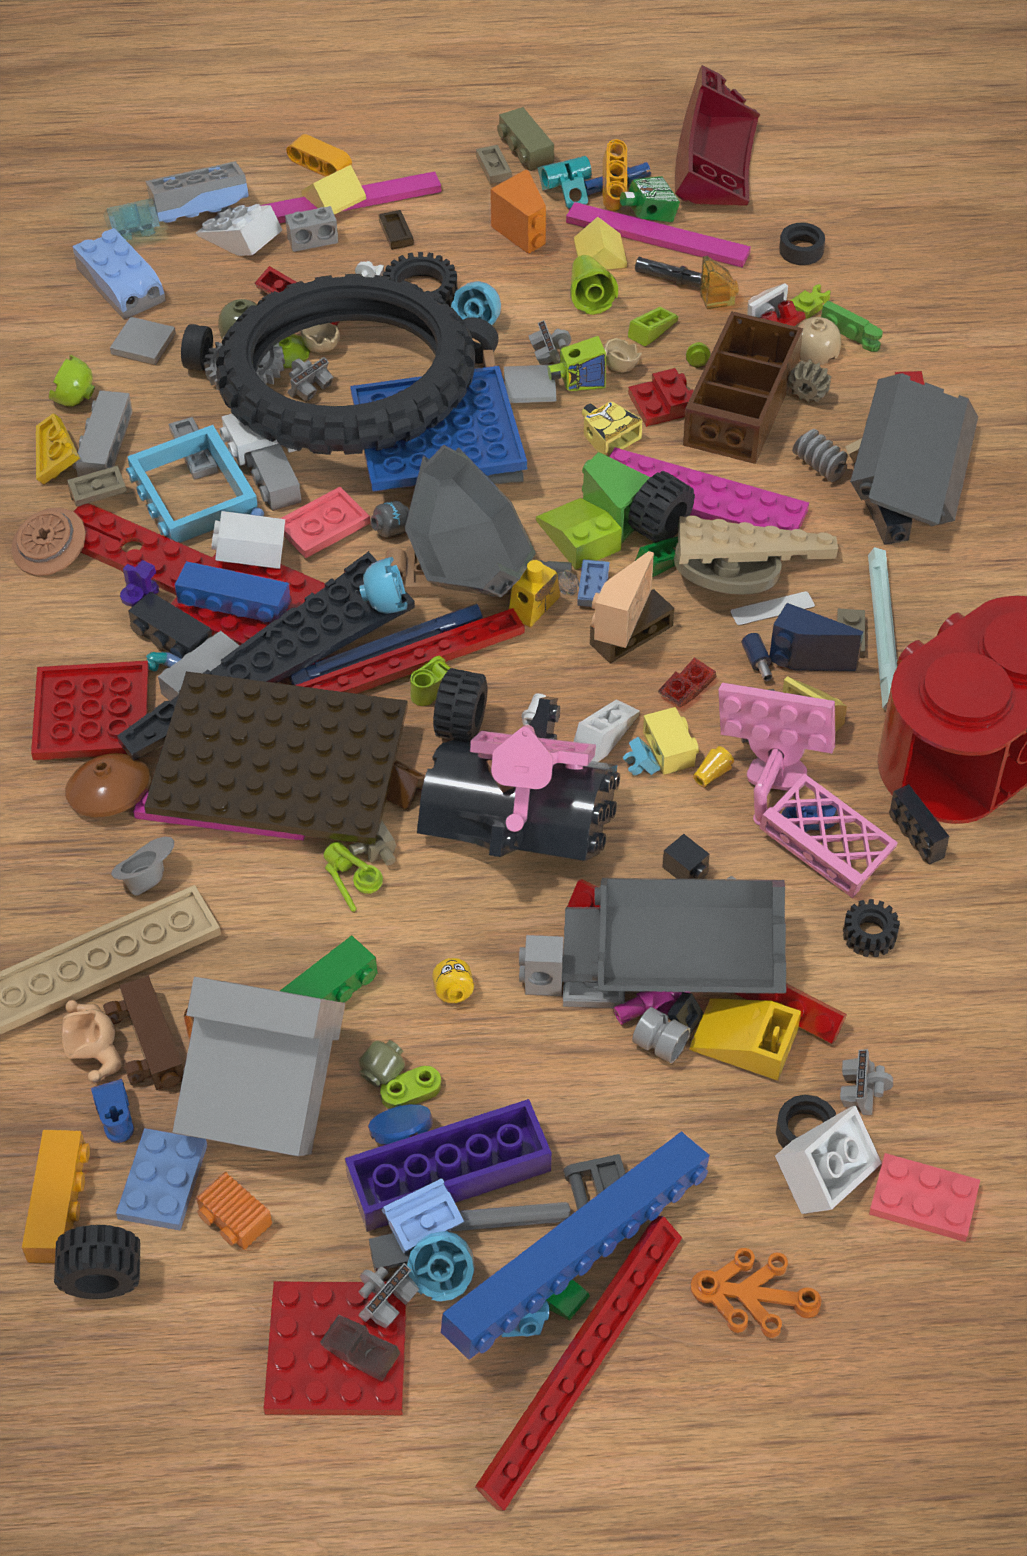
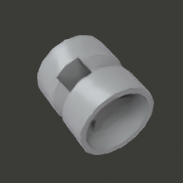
(664, 1036)

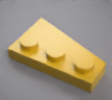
(53, 449)

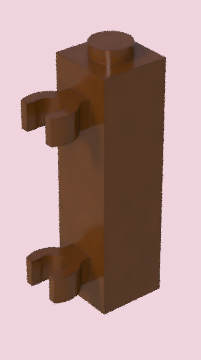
(152, 1032)

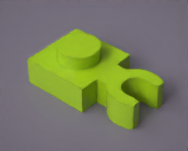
(811, 302)

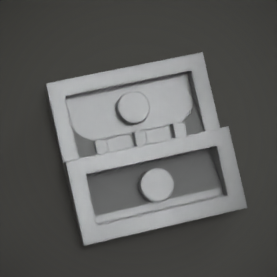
(529, 384)

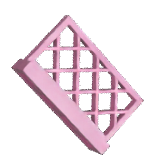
(817, 855)

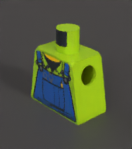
(581, 366)

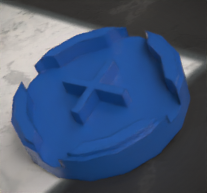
(400, 1123)

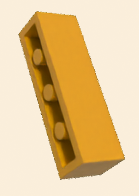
(54, 1193)

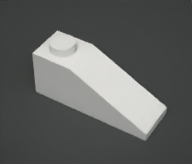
(606, 727)

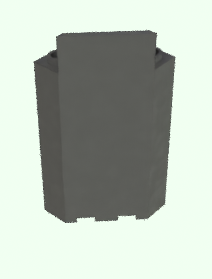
(915, 450)
(679, 936)

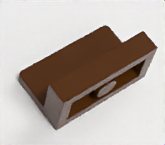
(404, 785)

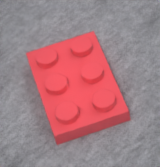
(324, 522)
(925, 1197)

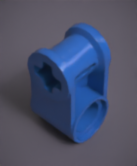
(113, 1110)

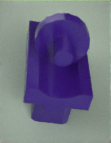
(138, 583)

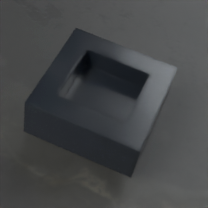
(686, 1011)

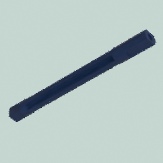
(389, 643)

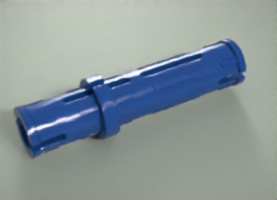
(636, 172)

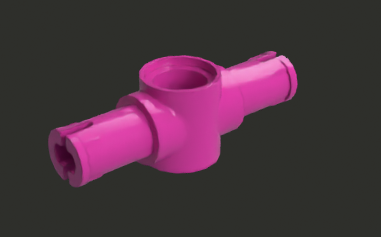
(645, 999)

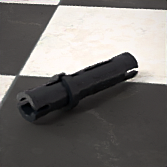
(659, 269)

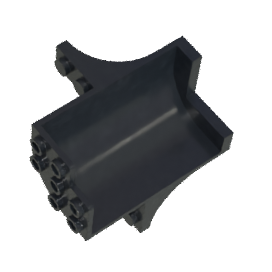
(562, 817)

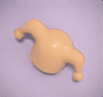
(89, 1035)

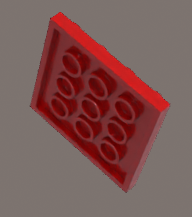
(87, 707)
(310, 1378)

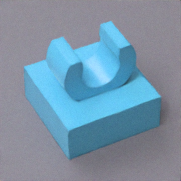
(643, 758)

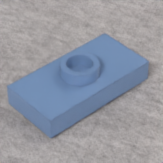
(592, 579)

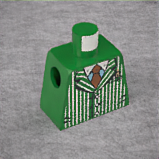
(651, 199)

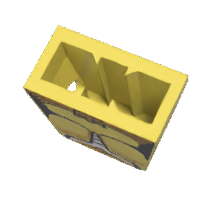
(610, 427)

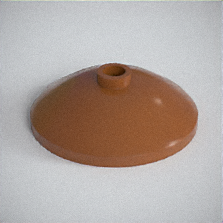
(107, 785)

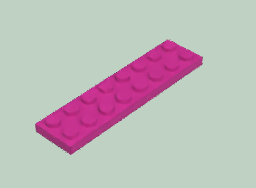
(723, 497)

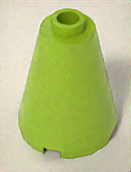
(592, 286)

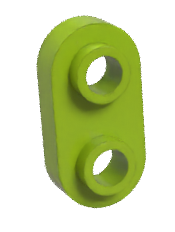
(412, 1088)

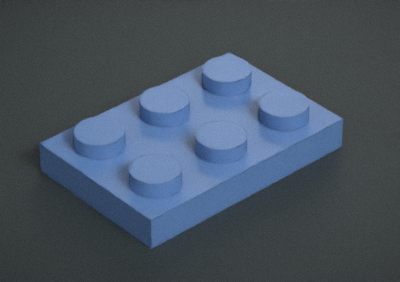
(162, 1179)

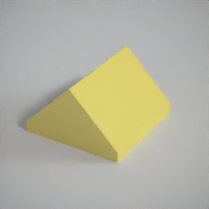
(336, 190)
(602, 244)

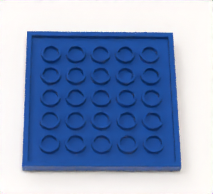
(478, 425)

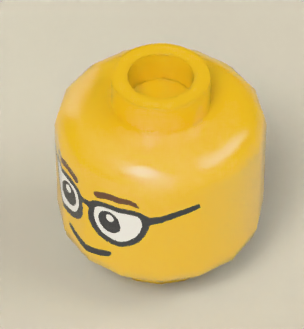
(453, 980)

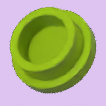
(698, 354)
(368, 880)

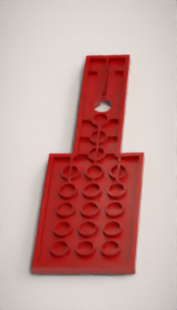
(169, 561)

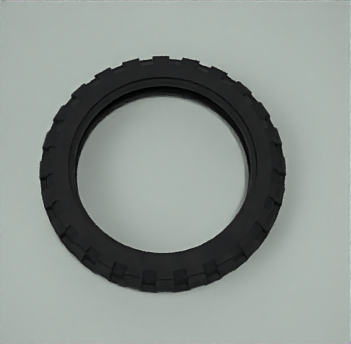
(349, 426)

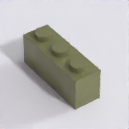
(526, 138)

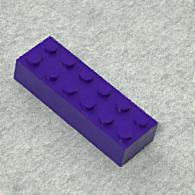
(467, 1155)

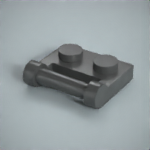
(603, 1172)

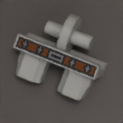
(543, 338)
(305, 374)
(870, 1082)
(399, 1284)

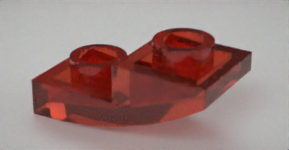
(688, 684)

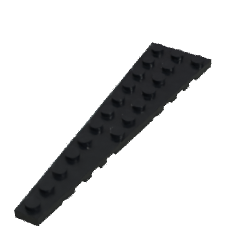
(283, 647)

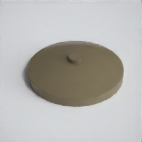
(731, 576)

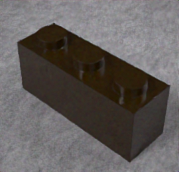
(654, 619)

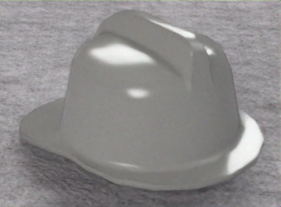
(145, 866)

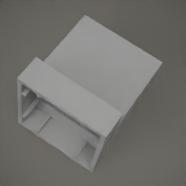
(256, 1066)

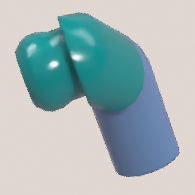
(163, 658)

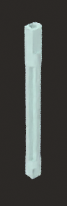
(883, 620)

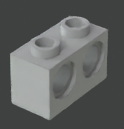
(311, 228)

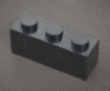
(167, 625)

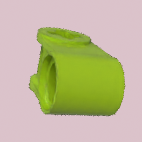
(426, 681)

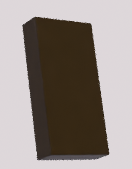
(396, 229)

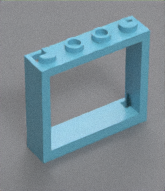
(178, 448)

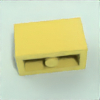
(670, 740)

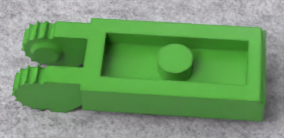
(853, 326)

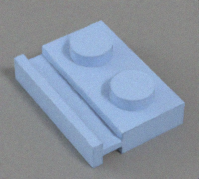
(422, 1213)

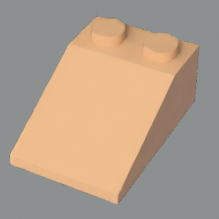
(622, 602)

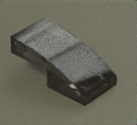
(359, 1348)

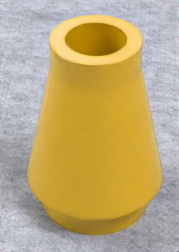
(714, 765)

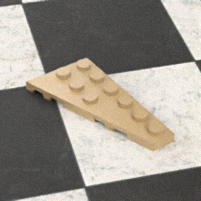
(748, 543)

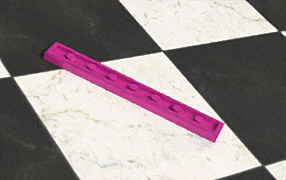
(375, 194)
(662, 235)

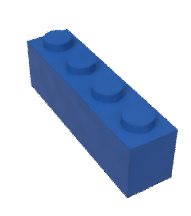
(232, 592)

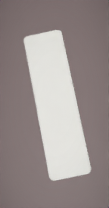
(770, 608)

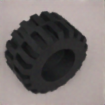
(659, 506)
(460, 705)
(97, 1262)

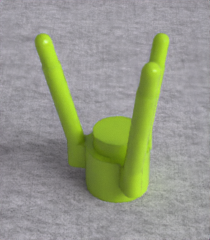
(341, 859)

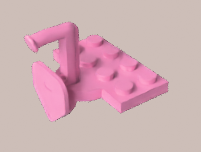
(778, 723)
(527, 763)

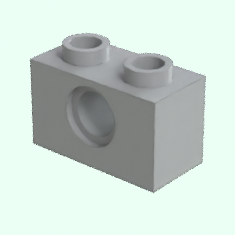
(542, 965)

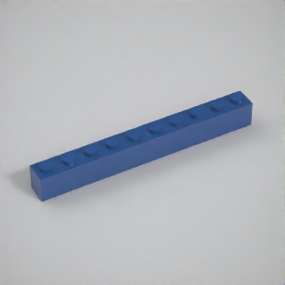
(573, 1246)

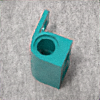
(569, 175)

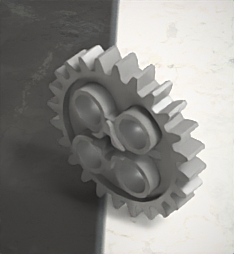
(267, 369)

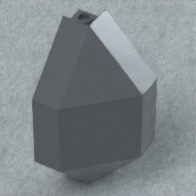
(465, 527)

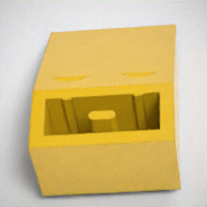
(747, 1034)

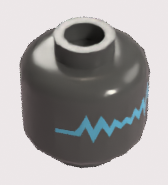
(390, 519)

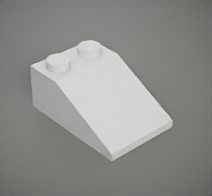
(828, 1161)

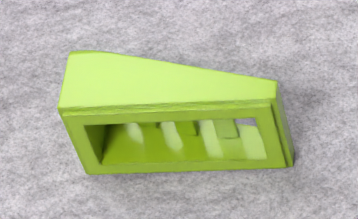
(649, 326)

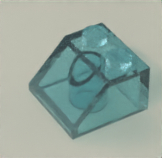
(133, 218)

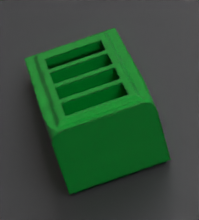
(663, 554)

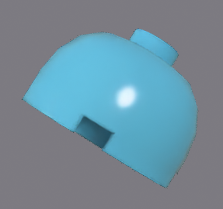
(477, 301)
(383, 587)
(441, 1265)

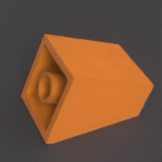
(519, 212)

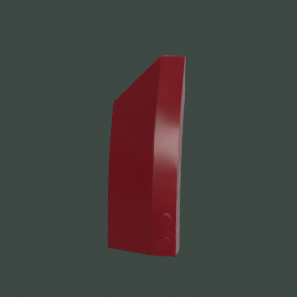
(715, 144)

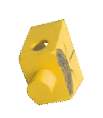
(534, 592)

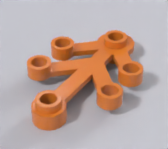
(750, 1293)

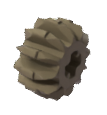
(809, 381)

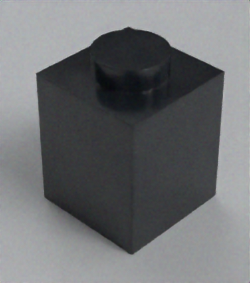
(686, 859)

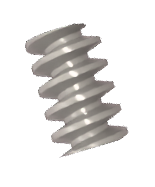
(821, 455)

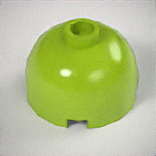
(72, 383)

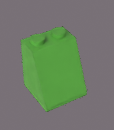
(612, 488)

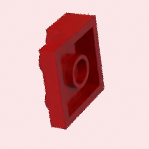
(662, 397)

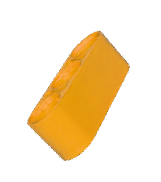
(317, 155)
(614, 165)

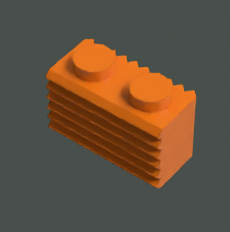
(233, 1211)

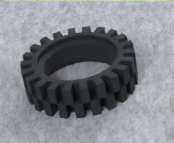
(426, 266)

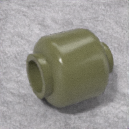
(381, 1063)

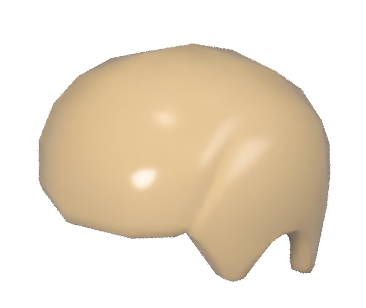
(321, 337)
(620, 355)

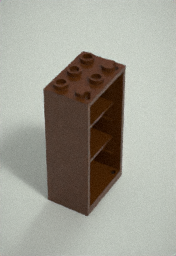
(742, 387)

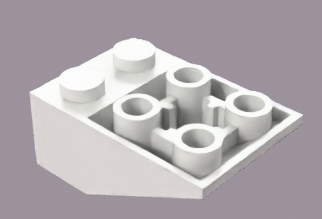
(241, 228)

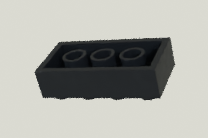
(919, 824)

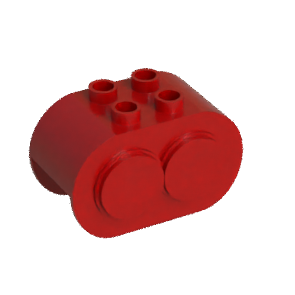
(961, 714)

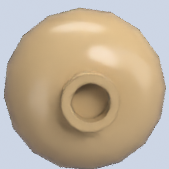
(819, 340)

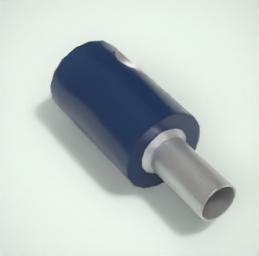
(757, 654)

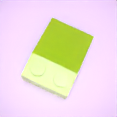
(582, 531)

